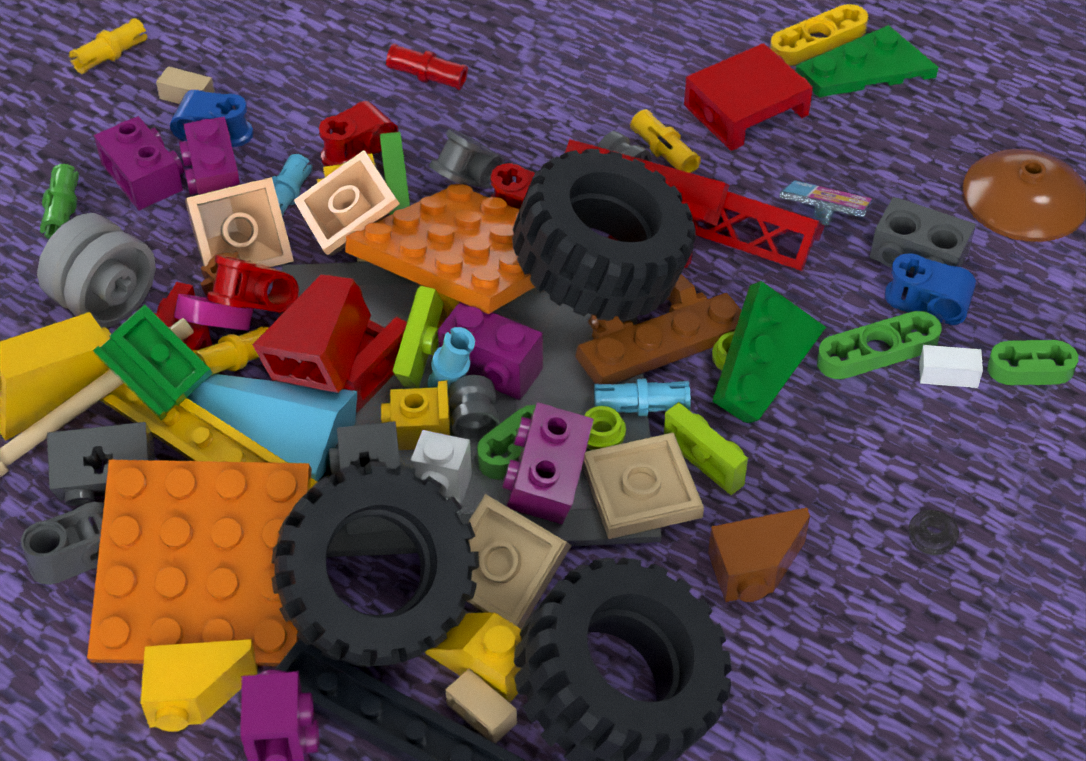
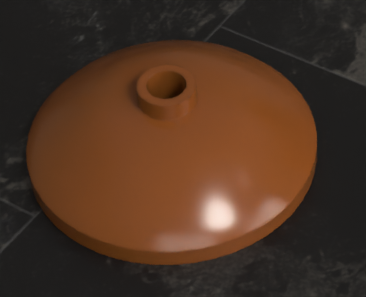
(1025, 195)

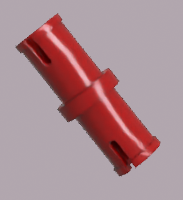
(426, 66)

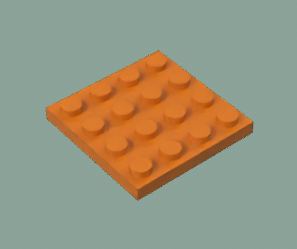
(451, 245)
(192, 557)

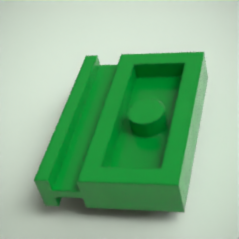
(153, 362)

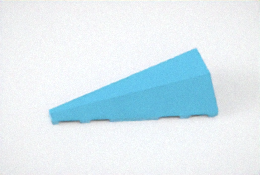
(281, 416)

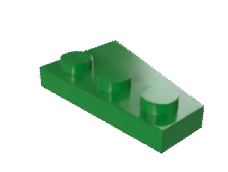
(866, 61)
(763, 352)

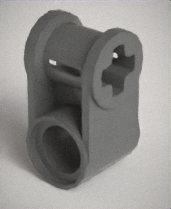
(466, 160)
(63, 544)

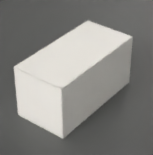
(950, 366)

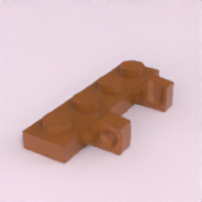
(628, 350)

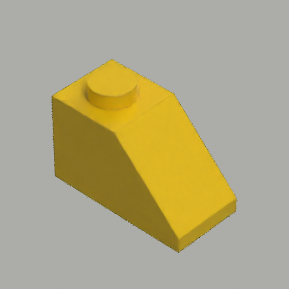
(486, 647)
(192, 680)

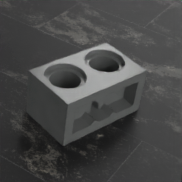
(922, 232)

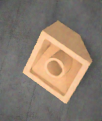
(346, 202)
(243, 221)

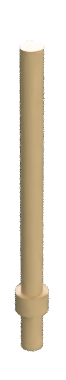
(69, 410)

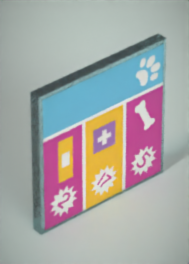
(826, 200)

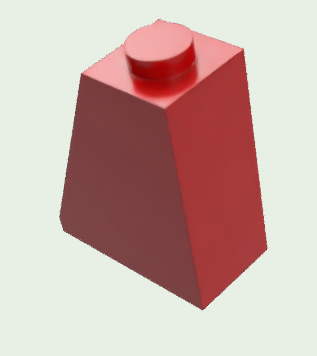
(316, 335)

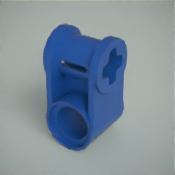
(206, 105)
(933, 288)

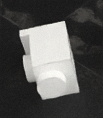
(445, 460)

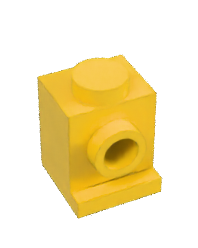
(417, 411)

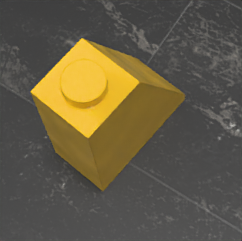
(47, 369)

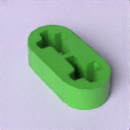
(1032, 362)
(499, 442)

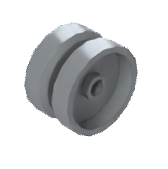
(96, 269)

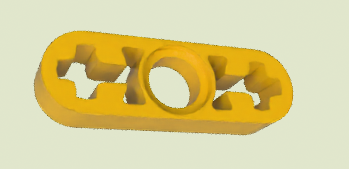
(839, 24)

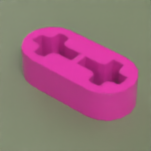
(204, 312)

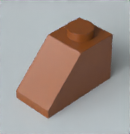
(756, 553)

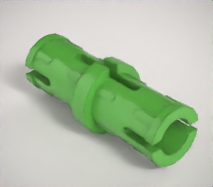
(59, 199)

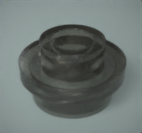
(930, 542)

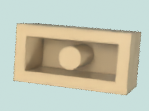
(176, 82)
(481, 706)

